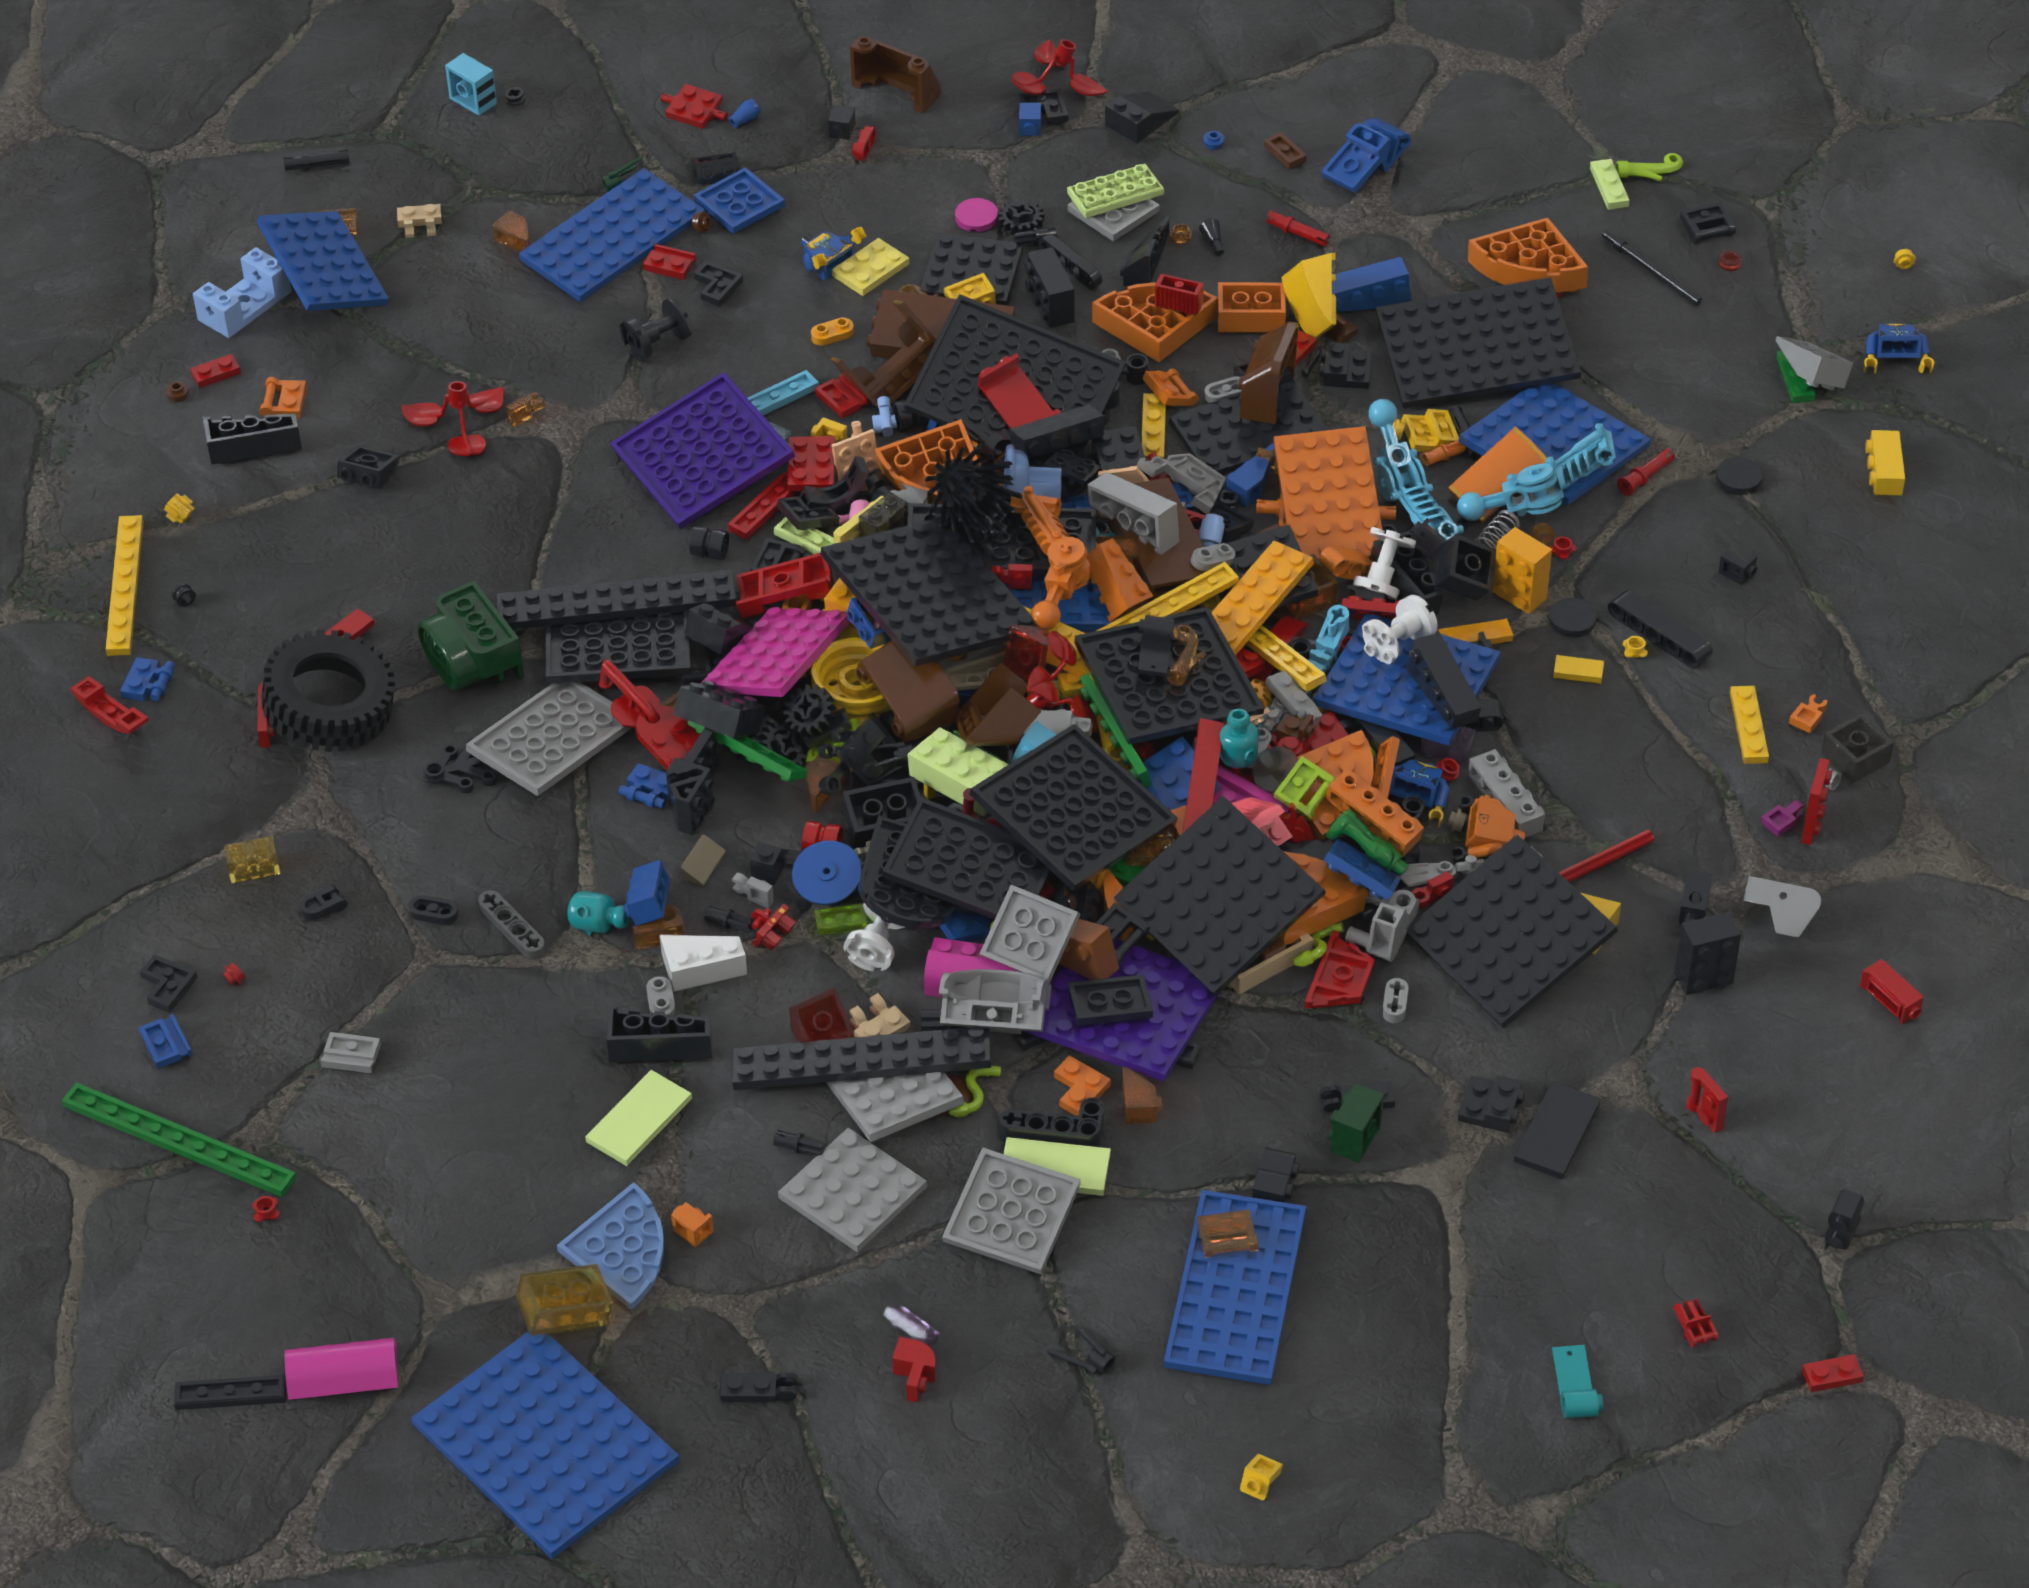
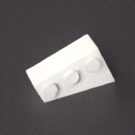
(702, 959)

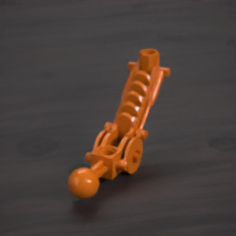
(1065, 554)

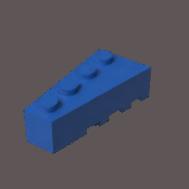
(1372, 286)

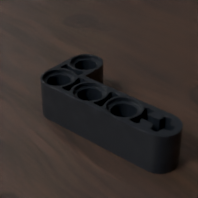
(1057, 1128)

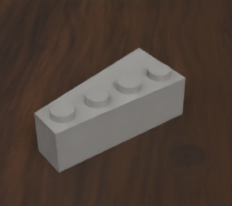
(1136, 510)

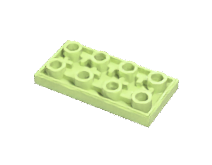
(1115, 190)
(638, 1117)
(1079, 1161)

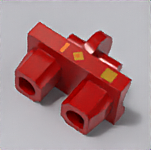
(766, 934)

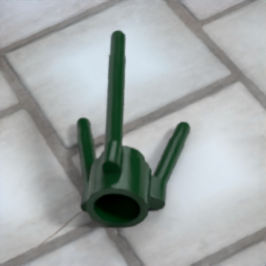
(614, 178)

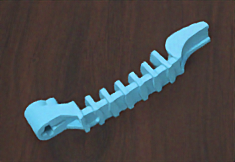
(1327, 643)

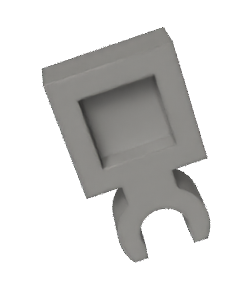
(756, 890)

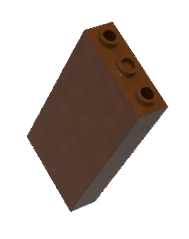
(929, 309)
(1174, 566)

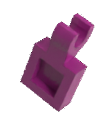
(1782, 819)

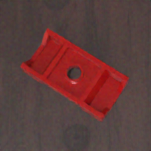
(802, 576)

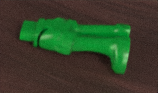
(1375, 847)

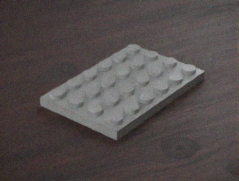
(548, 736)

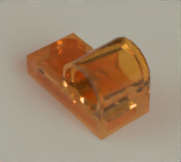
(649, 934)

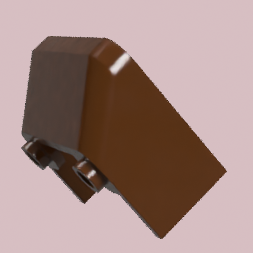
(901, 369)
(1262, 378)
(997, 711)

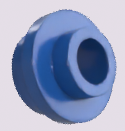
(1213, 140)

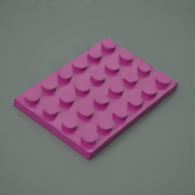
(778, 651)

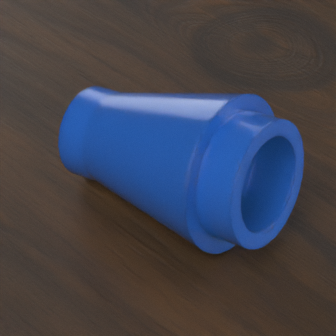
(746, 112)

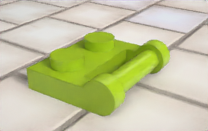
(1298, 784)

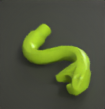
(1308, 957)
(978, 1097)

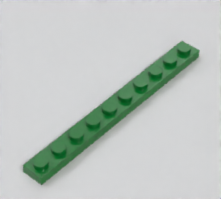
(179, 1139)

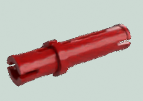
(1289, 225)

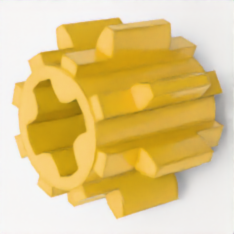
(179, 508)

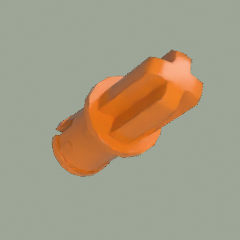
(1442, 452)

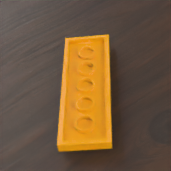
(1260, 592)

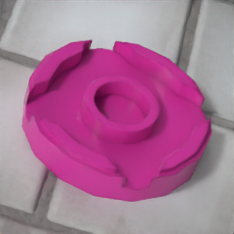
(976, 214)

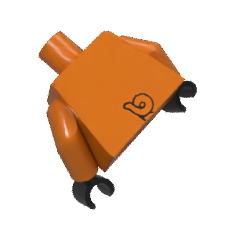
(1488, 827)

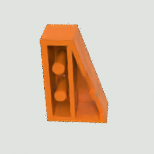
(1117, 580)

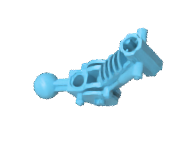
(1410, 483)
(1544, 483)

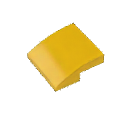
(1429, 430)

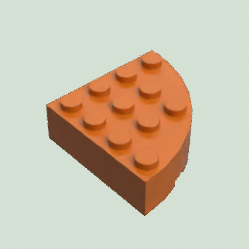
(1529, 254)
(1148, 328)
(916, 456)
(1348, 752)
(1339, 903)

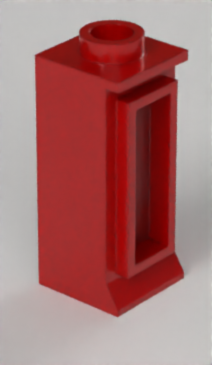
(1892, 991)

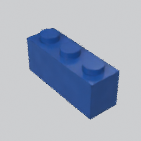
(647, 893)

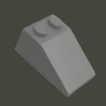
(1815, 363)

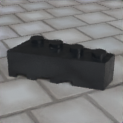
(250, 437)
(1412, 574)
(1442, 681)
(656, 1036)

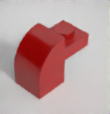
(914, 1361)

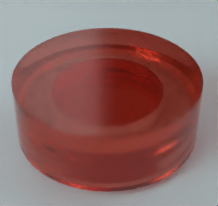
(1730, 261)

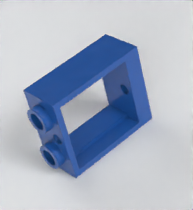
(866, 631)

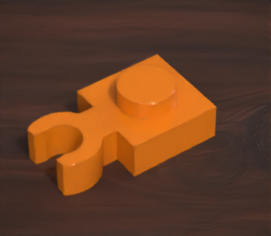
(1808, 716)

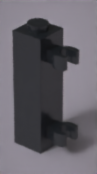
(1376, 736)

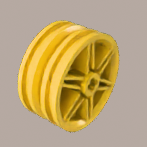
(837, 674)

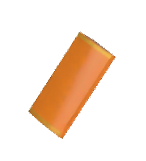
(1507, 456)

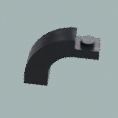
(843, 493)

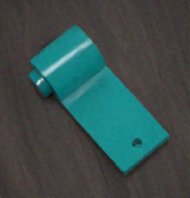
(1574, 1383)

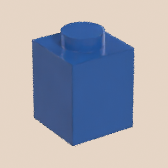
(1030, 119)

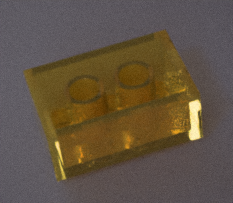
(564, 1299)

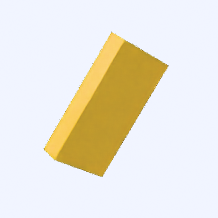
(1578, 669)

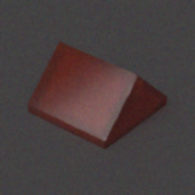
(1026, 649)
(820, 1018)

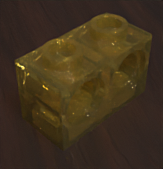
(251, 859)

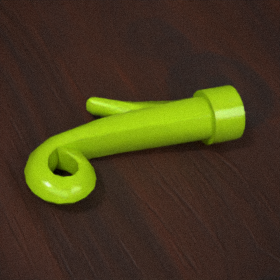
(1649, 170)

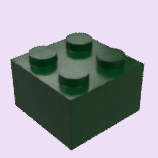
(1356, 1122)

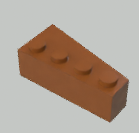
(1090, 951)

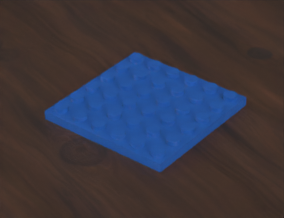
(1555, 423)
(1389, 694)

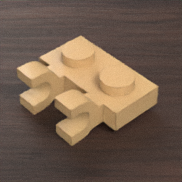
(419, 216)
(885, 1023)

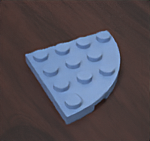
(624, 1243)

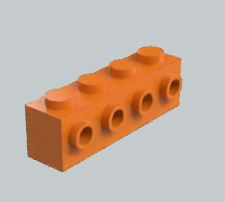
(1376, 811)

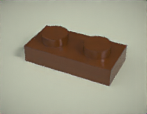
(1285, 150)

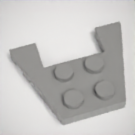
(1192, 473)

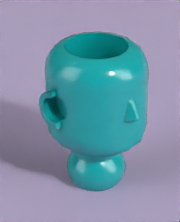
(1239, 740)
(595, 913)

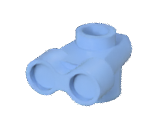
(885, 421)

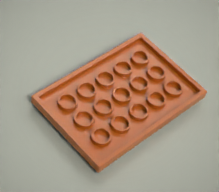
(1328, 489)

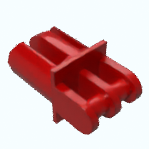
(1695, 1322)

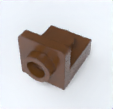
(1294, 727)

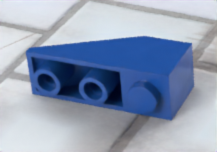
(1250, 479)

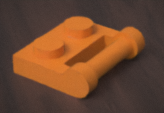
(1167, 387)
(290, 400)

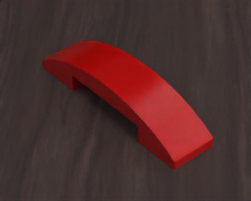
(1286, 630)
(105, 708)

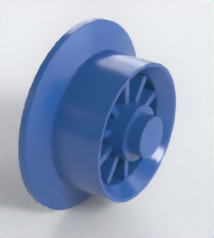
(826, 872)

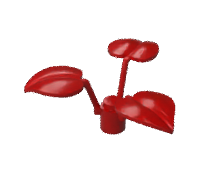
(1059, 57)
(484, 402)
(1044, 690)

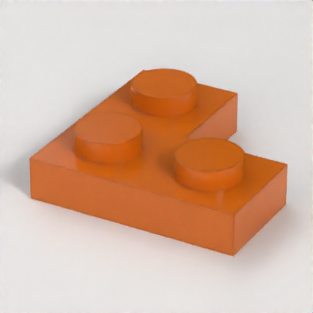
(1083, 1082)

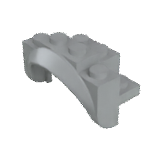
(994, 1000)

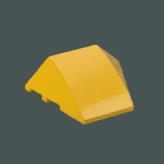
(1310, 294)

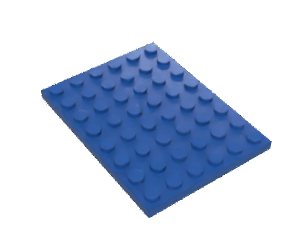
(545, 1441)

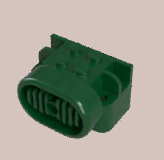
(469, 639)

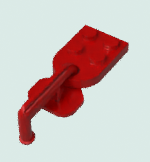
(641, 710)

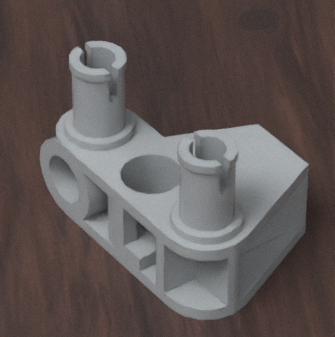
(1788, 914)
(1387, 925)

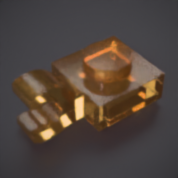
(522, 408)

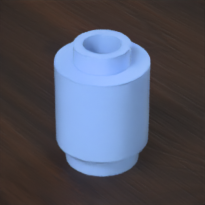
(1211, 530)

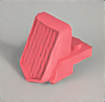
(1265, 817)

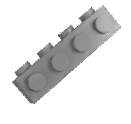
(1495, 778)

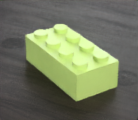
(951, 765)

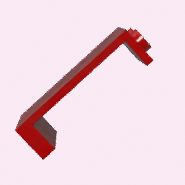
(1013, 393)

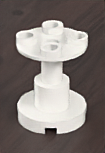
(1381, 571)
(1411, 621)
(870, 946)

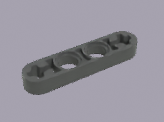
(508, 926)

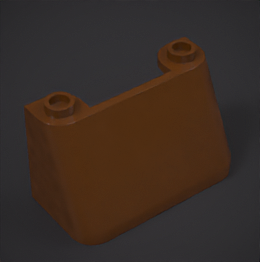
(880, 62)
(917, 695)

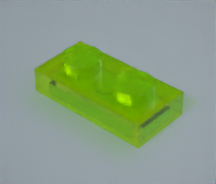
(840, 919)

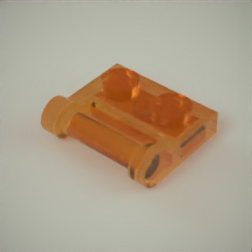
(1224, 1228)

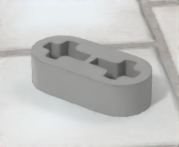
(1392, 1000)

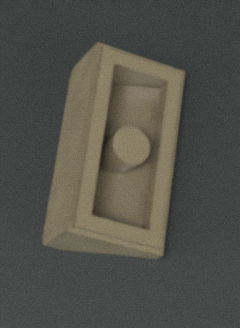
(702, 861)

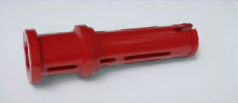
(1639, 475)

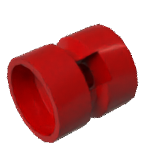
(815, 832)

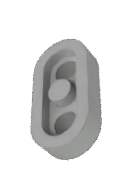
(1222, 389)
(1212, 556)
(660, 996)

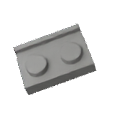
(350, 1052)

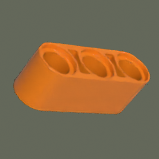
(1345, 562)

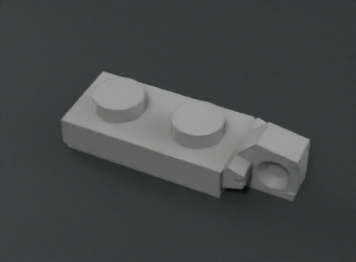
(1292, 696)

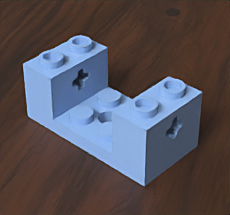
(262, 287)

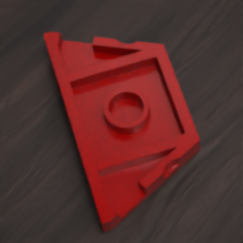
(1340, 975)

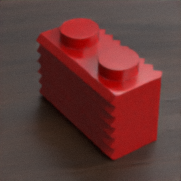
(1179, 294)

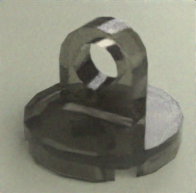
(1273, 767)

